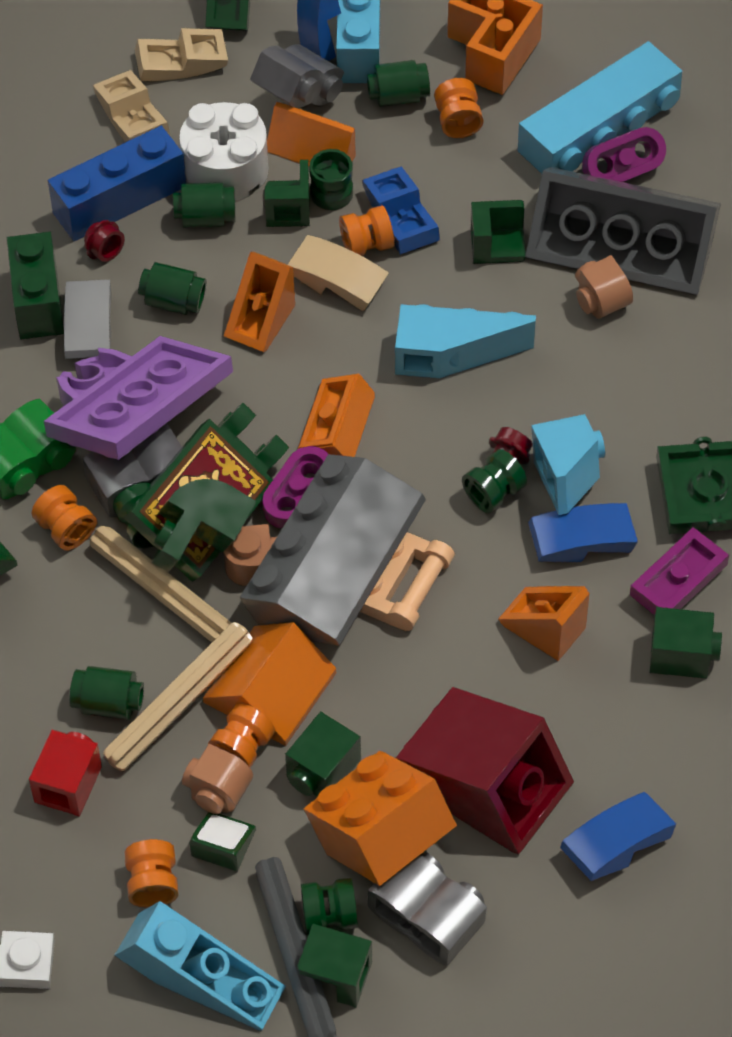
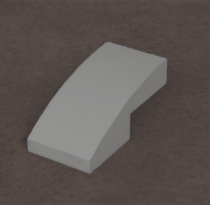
(87, 318)

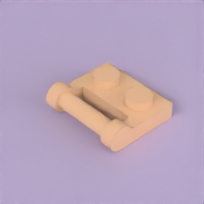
(404, 614)

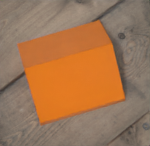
(276, 675)

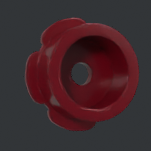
(103, 240)
(513, 442)

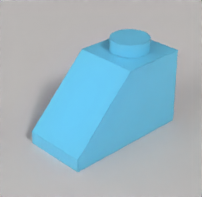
(567, 458)

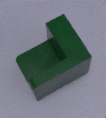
(289, 201)
(497, 231)
(338, 961)

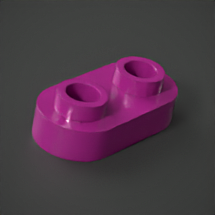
(621, 155)
(291, 484)

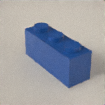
(117, 182)

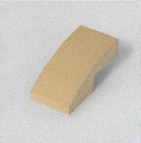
(189, 56)
(128, 105)
(344, 272)

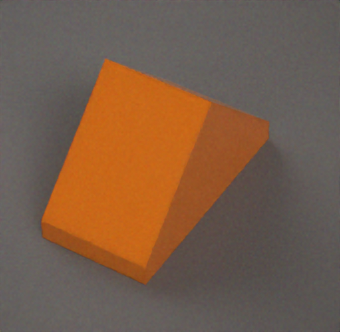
(261, 302)
(548, 617)

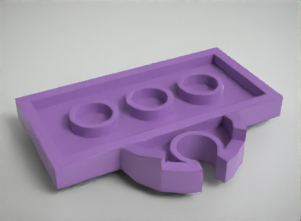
(128, 397)

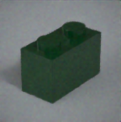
(35, 285)

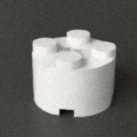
(225, 146)

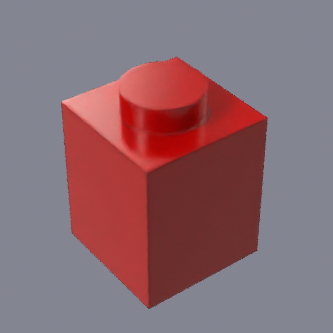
(65, 772)

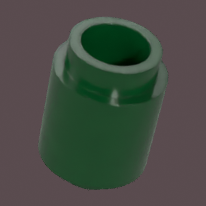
(398, 83)
(204, 205)
(172, 288)
(106, 692)

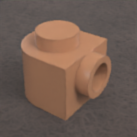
(602, 287)
(247, 553)
(217, 780)

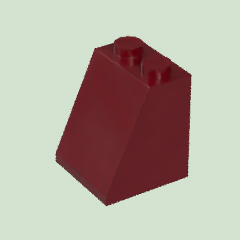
(491, 765)

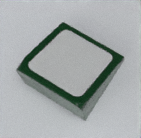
(222, 840)

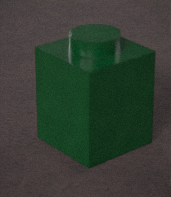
(684, 643)
(322, 755)

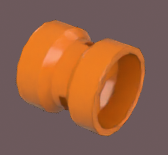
(458, 101)
(367, 231)
(67, 521)
(244, 733)
(151, 872)

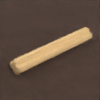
(159, 583)
(177, 697)

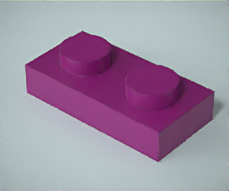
(679, 573)

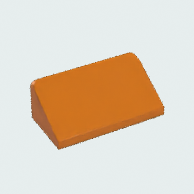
(301, 134)
(339, 415)

